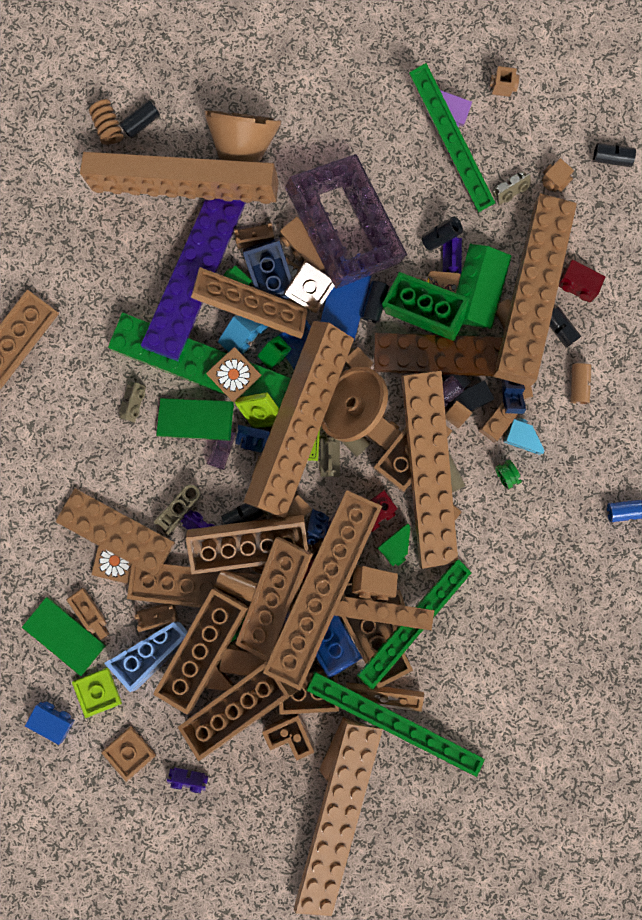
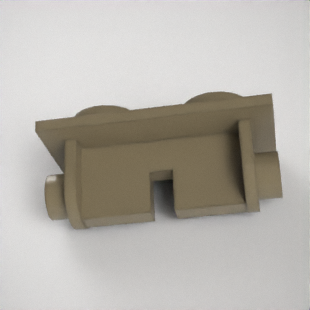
(518, 183)
(135, 393)
(330, 457)

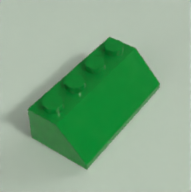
(483, 283)
(426, 306)

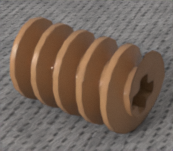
(105, 122)

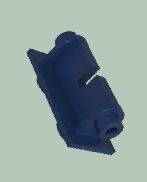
(317, 526)

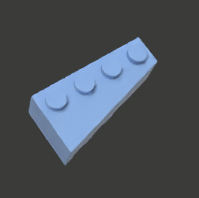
(141, 661)

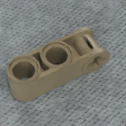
(171, 516)

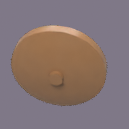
(356, 404)

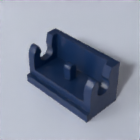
(253, 438)

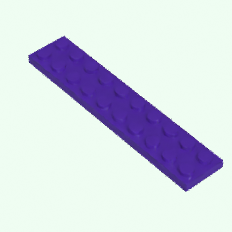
(203, 249)

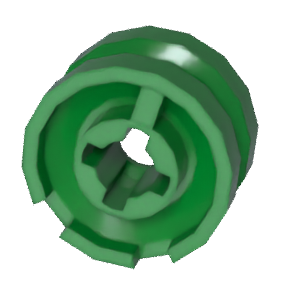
(508, 473)

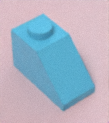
(523, 436)

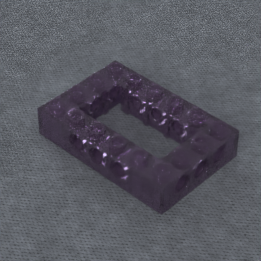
(349, 174)

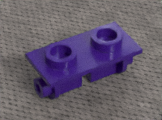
(452, 256)
(194, 520)
(195, 781)

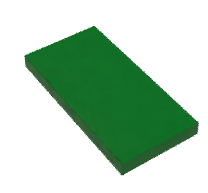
(195, 419)
(64, 636)

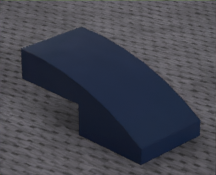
(513, 397)

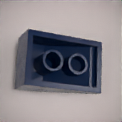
(268, 267)

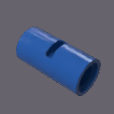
(624, 510)

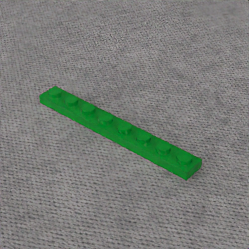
(451, 137)
(404, 636)

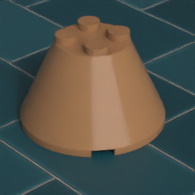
(241, 135)

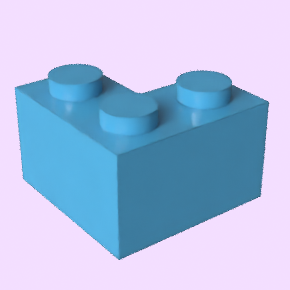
(239, 333)

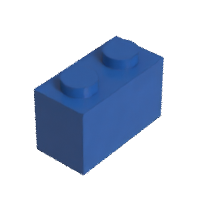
(50, 722)

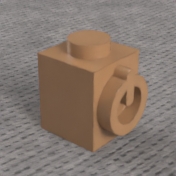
(504, 81)
(557, 176)

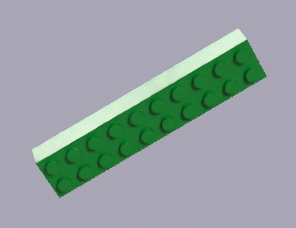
(193, 362)

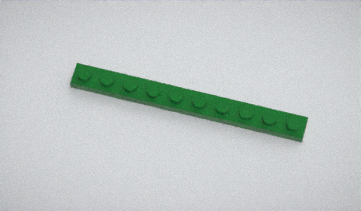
(394, 724)

